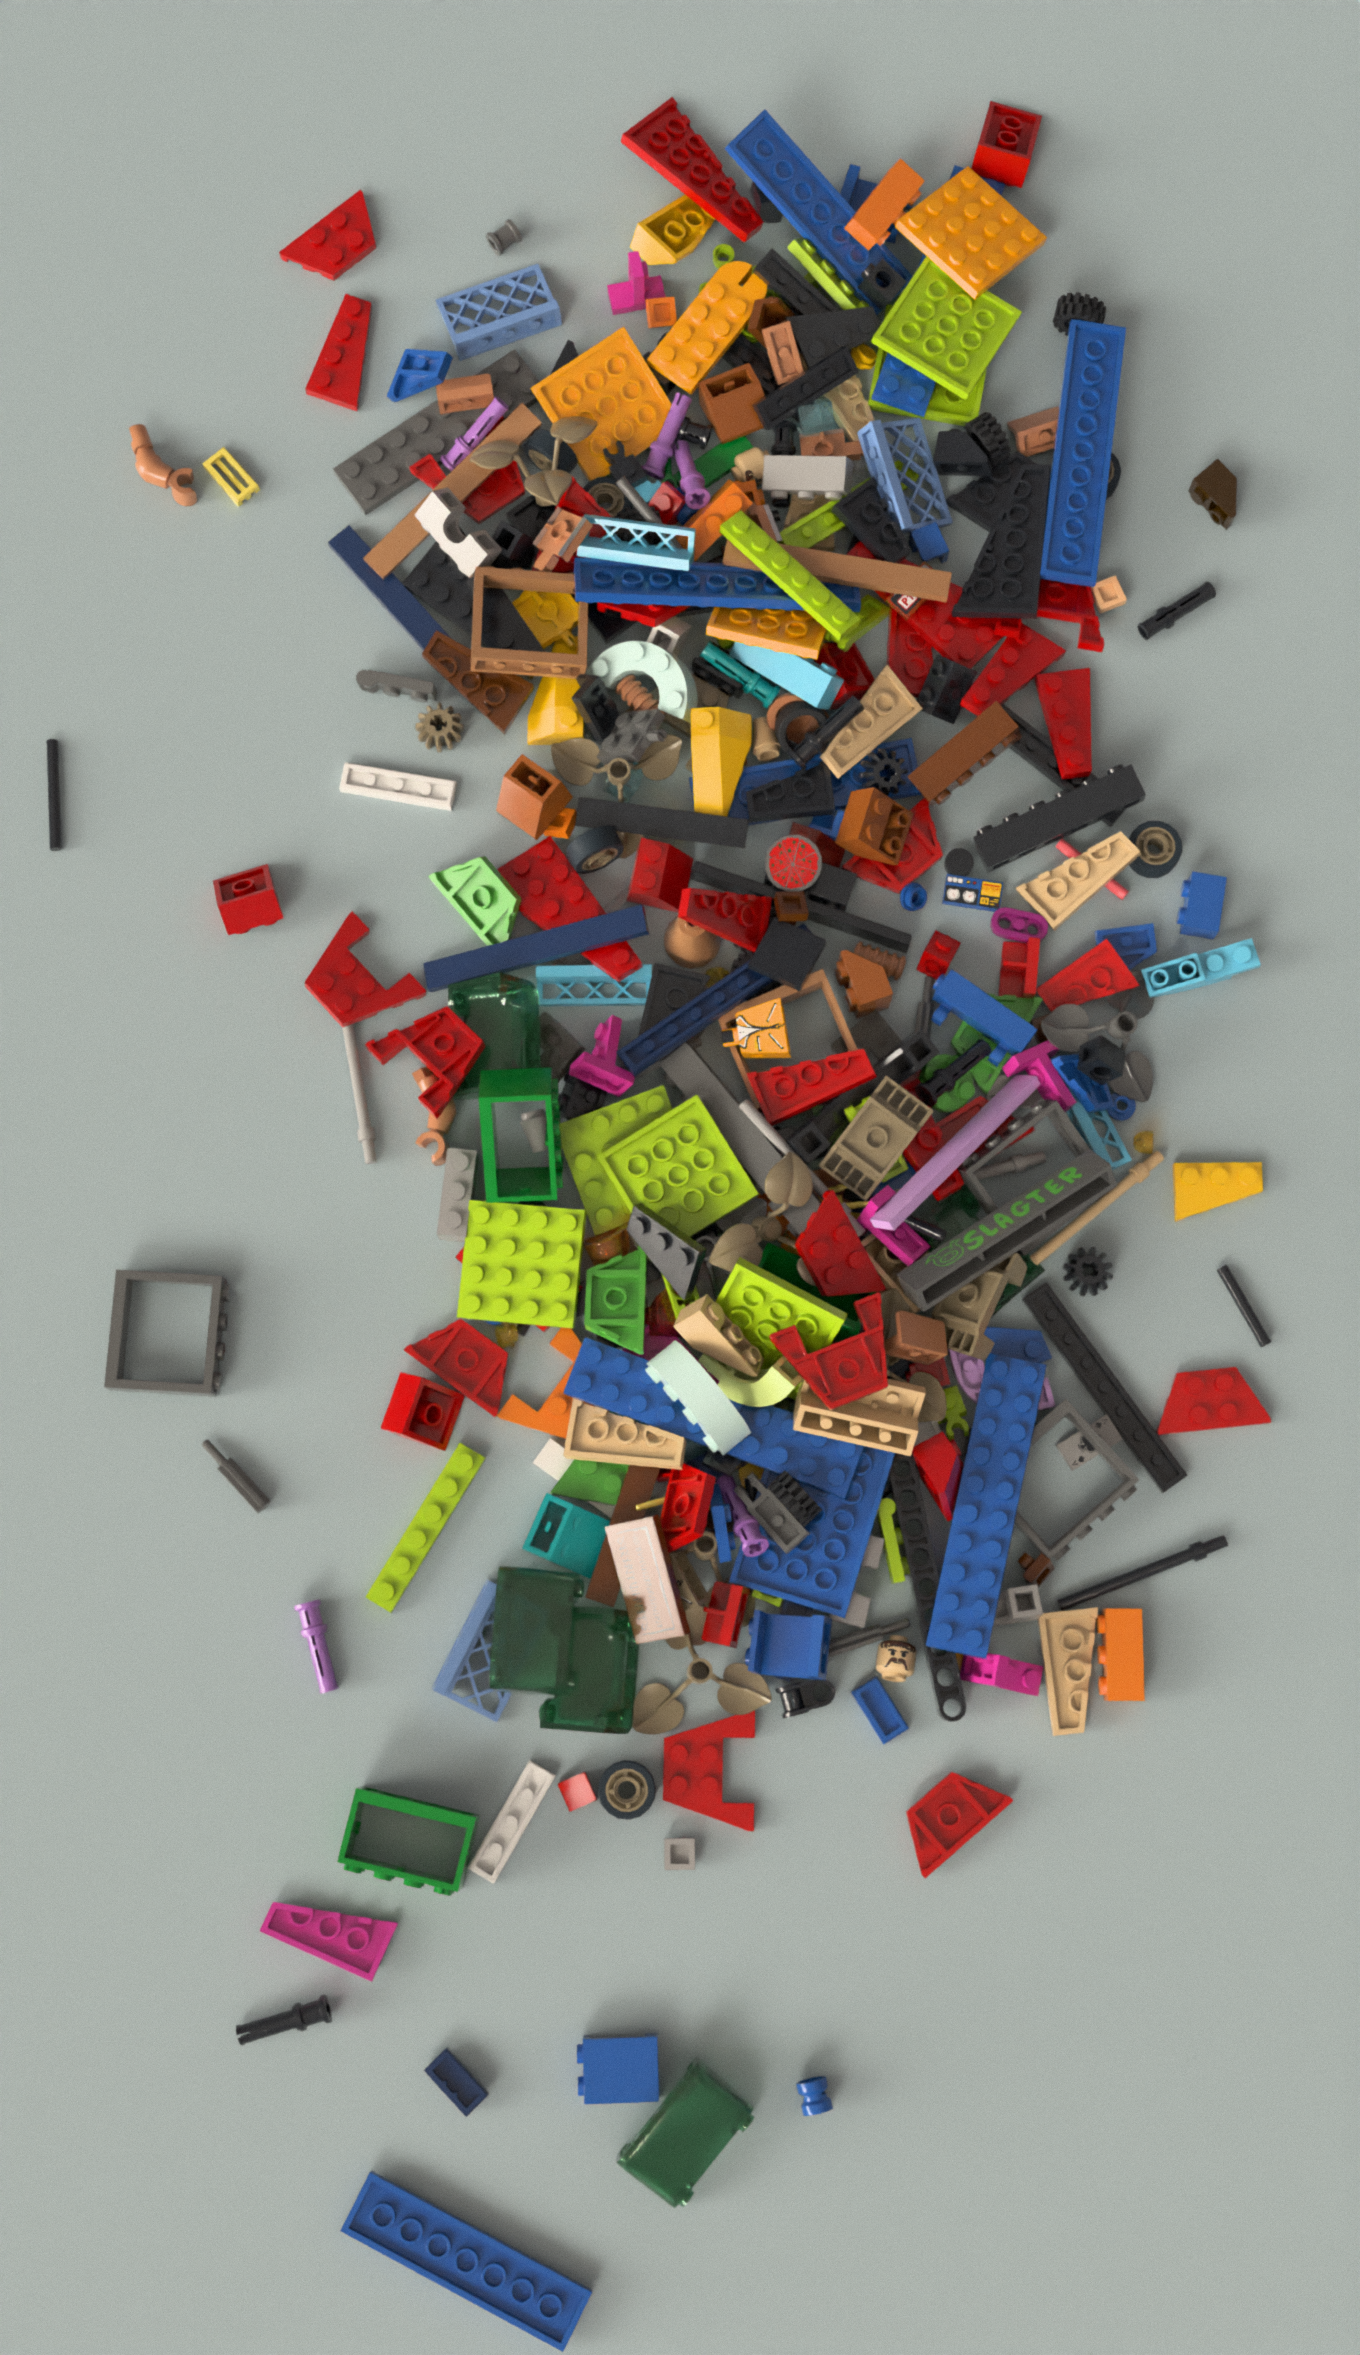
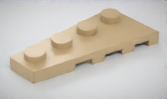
(886, 709)

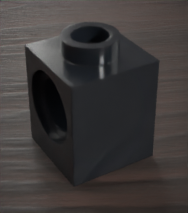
(891, 279)
(1101, 1060)

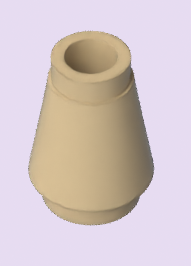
(765, 742)

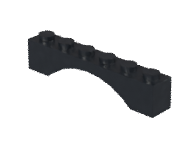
(831, 1120)

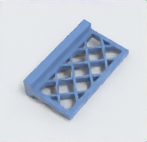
(506, 327)
(880, 464)
(461, 1651)

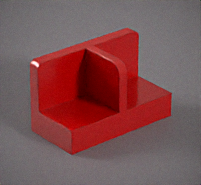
(1019, 968)
(725, 1614)

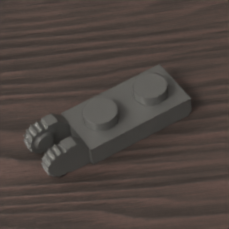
(395, 685)
(773, 1515)

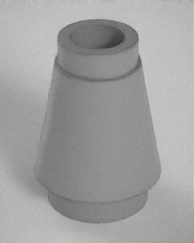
(534, 1127)

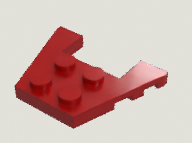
(489, 498)
(1063, 603)
(348, 987)
(442, 1045)
(846, 1368)
(685, 1504)
(696, 1770)

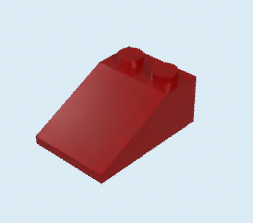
(1006, 144)

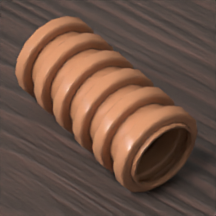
(636, 695)
(891, 963)

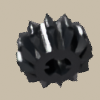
(880, 762)
(1085, 1261)

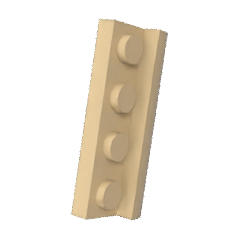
(877, 1421)

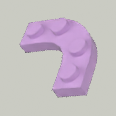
(969, 1376)

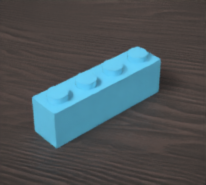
(799, 675)

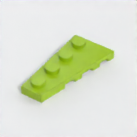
(824, 274)

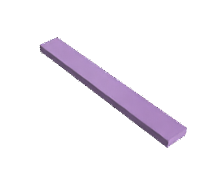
(955, 1152)

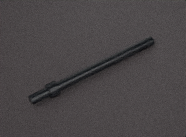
(1196, 1552)

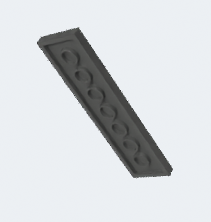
(383, 466)

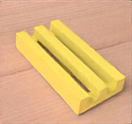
(245, 492)

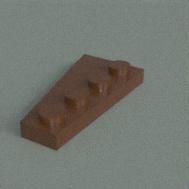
(493, 694)

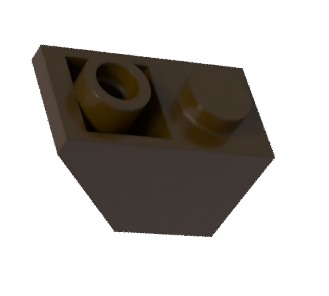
(1216, 492)

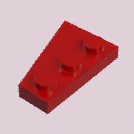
(1089, 977)

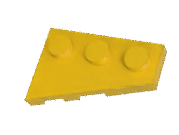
(1211, 1185)

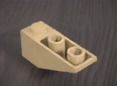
(714, 1334)

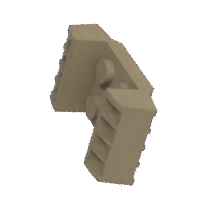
(876, 1138)
(972, 1306)

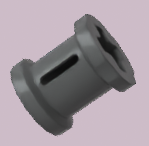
(504, 237)

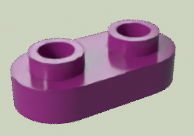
(1018, 924)

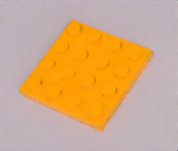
(971, 232)
(615, 390)
(772, 629)

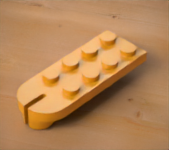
(708, 326)

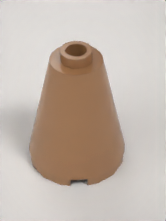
(689, 944)

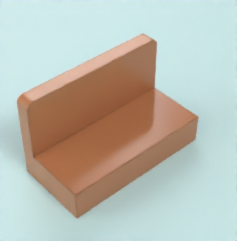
(782, 351)
(465, 393)
(1035, 432)
(917, 1339)

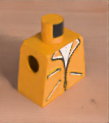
(760, 1031)

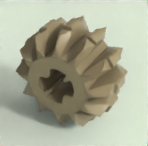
(450, 728)

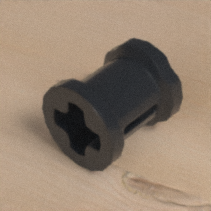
(695, 433)

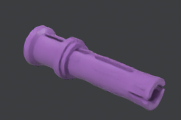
(468, 442)
(662, 448)
(692, 481)
(745, 1525)
(314, 1631)

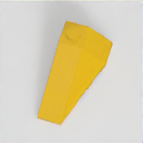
(671, 232)
(553, 712)
(719, 751)

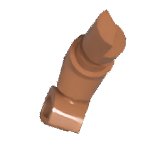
(157, 472)
(439, 1126)

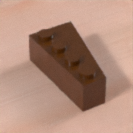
(965, 754)

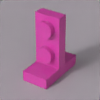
(631, 295)
(1038, 1063)
(600, 1066)
(903, 1240)
(1002, 1673)

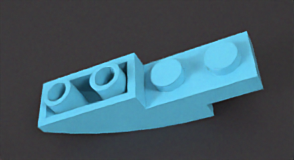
(1200, 969)

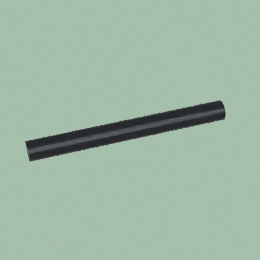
(53, 795)
(913, 1222)

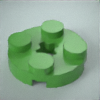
(962, 1090)

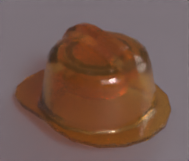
(608, 1244)

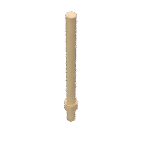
(1137, 1174)

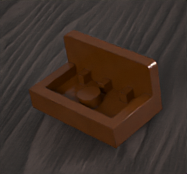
(765, 314)

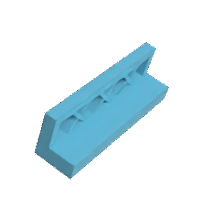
(642, 552)
(589, 975)
(1085, 1127)

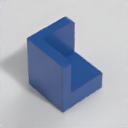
(929, 543)
(828, 824)

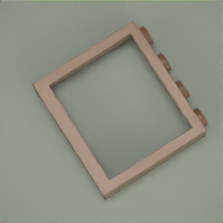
(520, 661)
(787, 994)

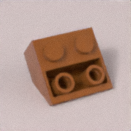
(729, 402)
(531, 797)
(874, 826)
(864, 984)

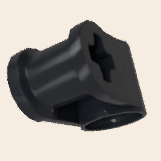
(802, 1697)

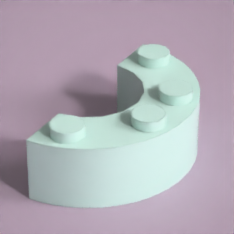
(641, 658)
(700, 1395)

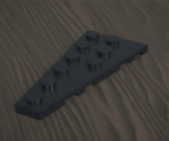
(450, 593)

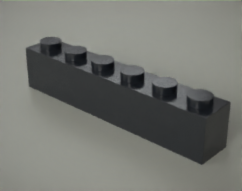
(1059, 817)

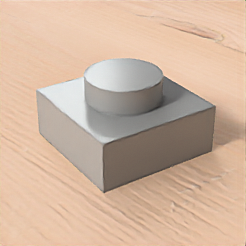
(679, 1853)

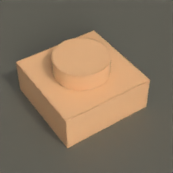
(1108, 594)

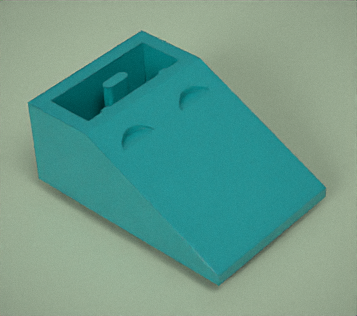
(566, 1535)

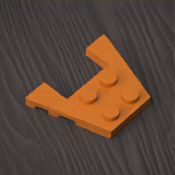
(555, 1412)

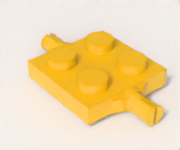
(549, 616)

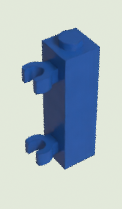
(982, 1013)

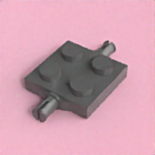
(632, 735)

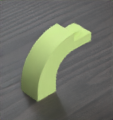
(758, 1391)

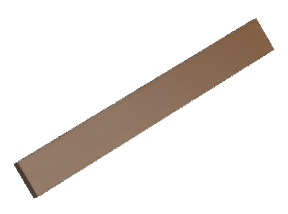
(461, 481)
(859, 572)

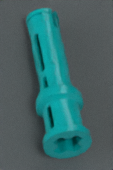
(751, 682)

